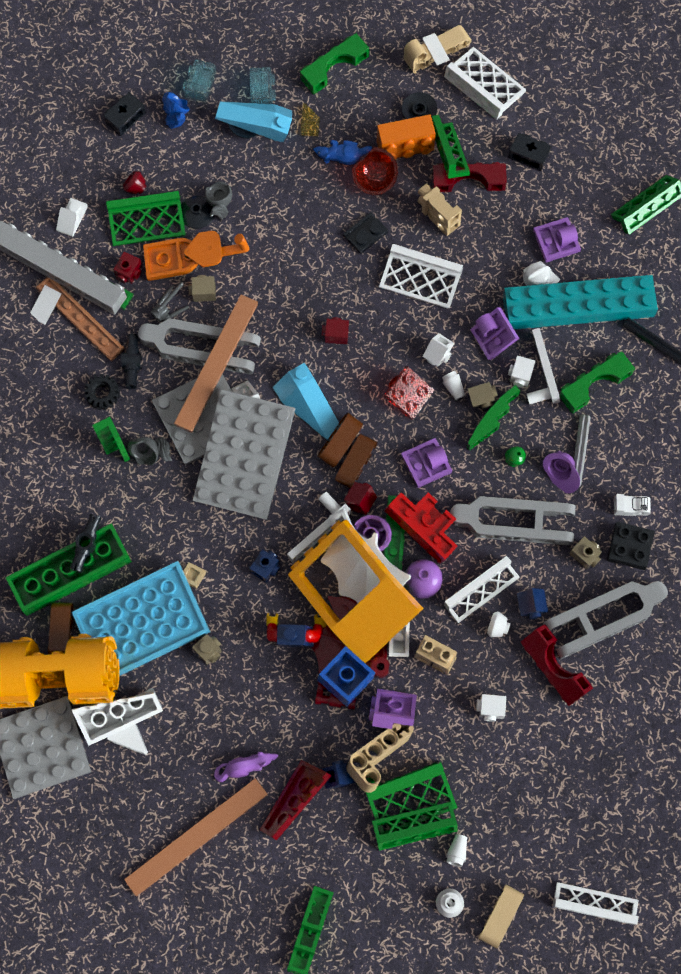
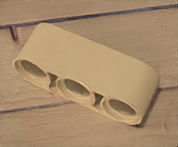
(501, 916)

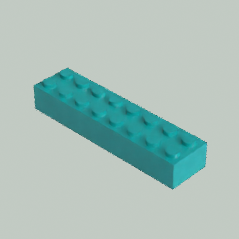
(580, 302)

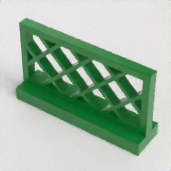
(147, 203)
(409, 780)

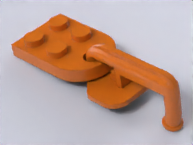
(169, 257)

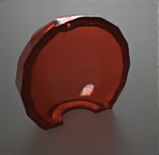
(376, 172)

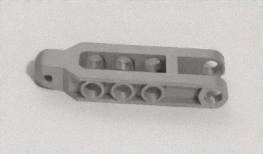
(154, 335)
(468, 517)
(650, 596)

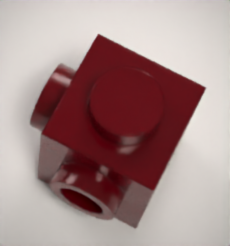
(127, 268)
(336, 331)
(360, 498)

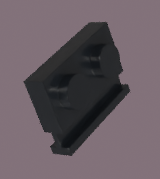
(365, 233)

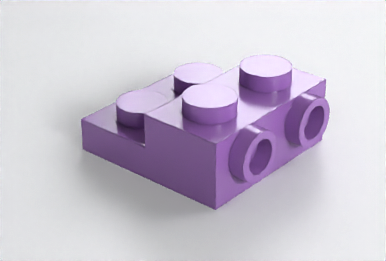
(392, 708)

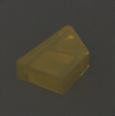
(310, 122)

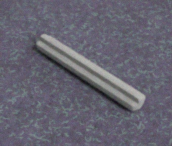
(581, 444)

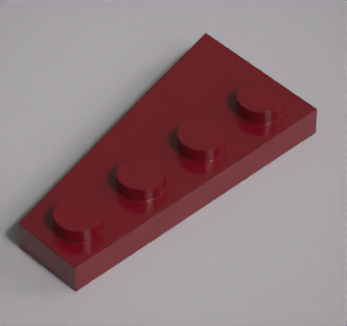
(296, 795)

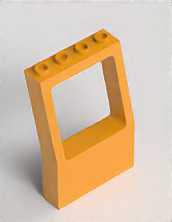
(377, 615)

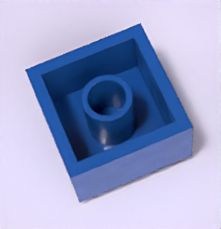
(346, 676)

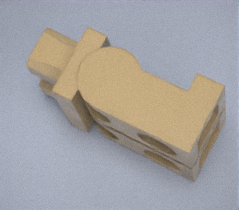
(438, 210)
(435, 652)

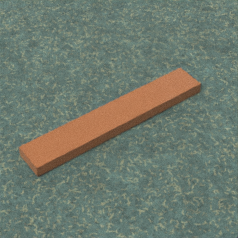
(84, 321)

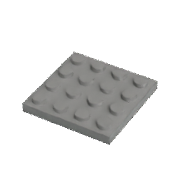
(189, 445)
(42, 747)

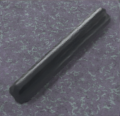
(652, 339)

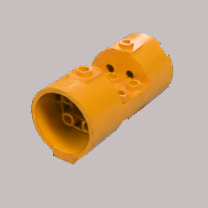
(86, 669)

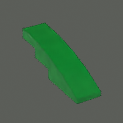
(490, 423)
(310, 931)

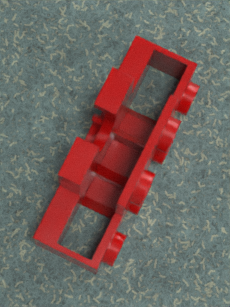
(424, 524)

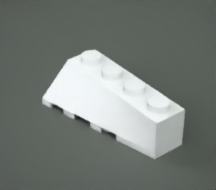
(109, 718)

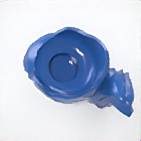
(175, 109)

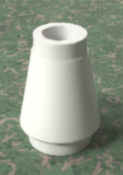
(454, 385)
(457, 852)

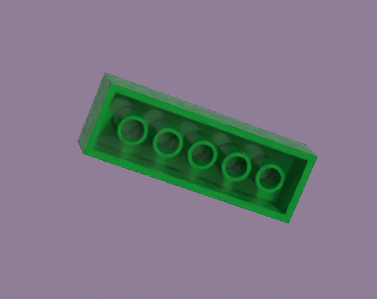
(52, 579)

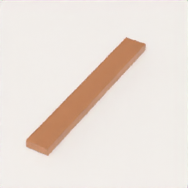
(216, 363)
(195, 837)

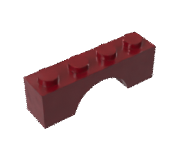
(490, 175)
(569, 685)

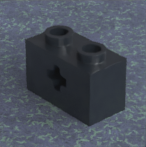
(124, 113)
(521, 151)

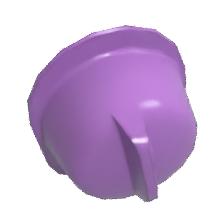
(562, 471)

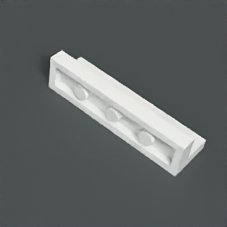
(480, 581)
(596, 911)

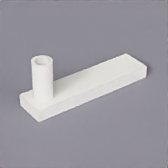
(550, 392)
(324, 528)

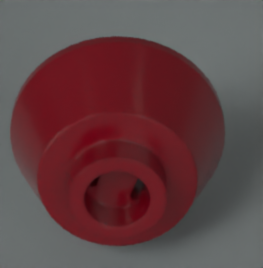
(134, 183)

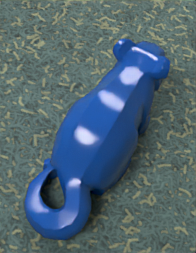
(345, 153)

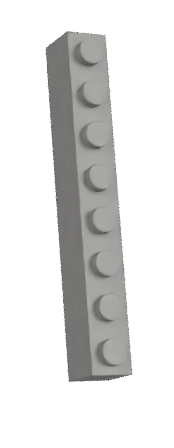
(61, 269)

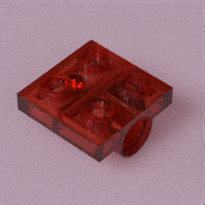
(408, 392)

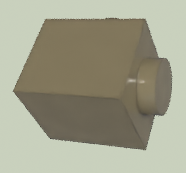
(203, 288)
(483, 395)
(586, 553)
(208, 649)

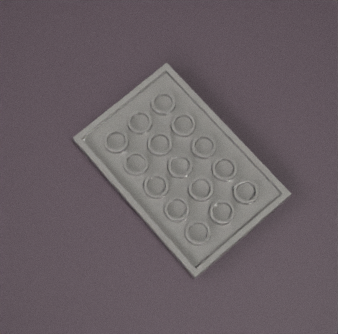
(244, 454)

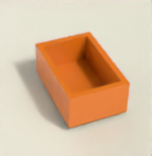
(407, 136)

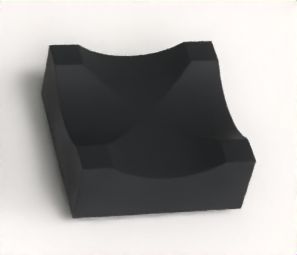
(630, 545)

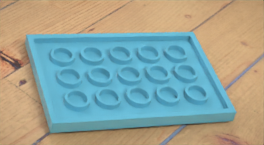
(146, 617)

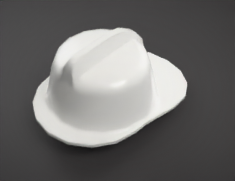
(539, 274)

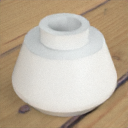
(498, 625)
(446, 897)

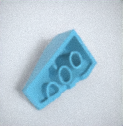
(263, 119)
(302, 392)

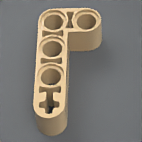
(418, 55)
(382, 750)

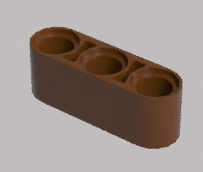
(340, 440)
(355, 460)
(60, 626)

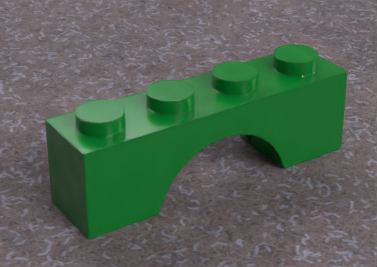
(351, 50)
(614, 369)

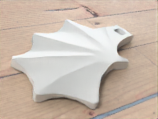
(352, 572)

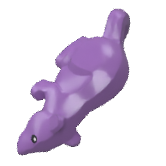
(242, 766)

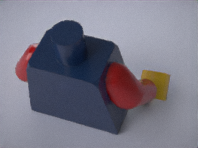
(294, 634)

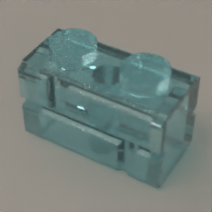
(200, 80)
(261, 85)

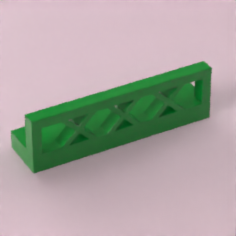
(446, 151)
(649, 204)
(110, 438)
(417, 833)

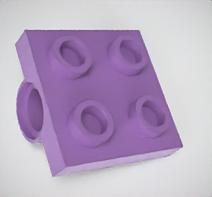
(557, 239)
(494, 333)
(426, 462)

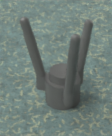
(160, 311)

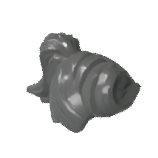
(219, 197)
(147, 450)

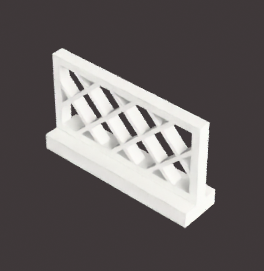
(476, 90)
(426, 261)

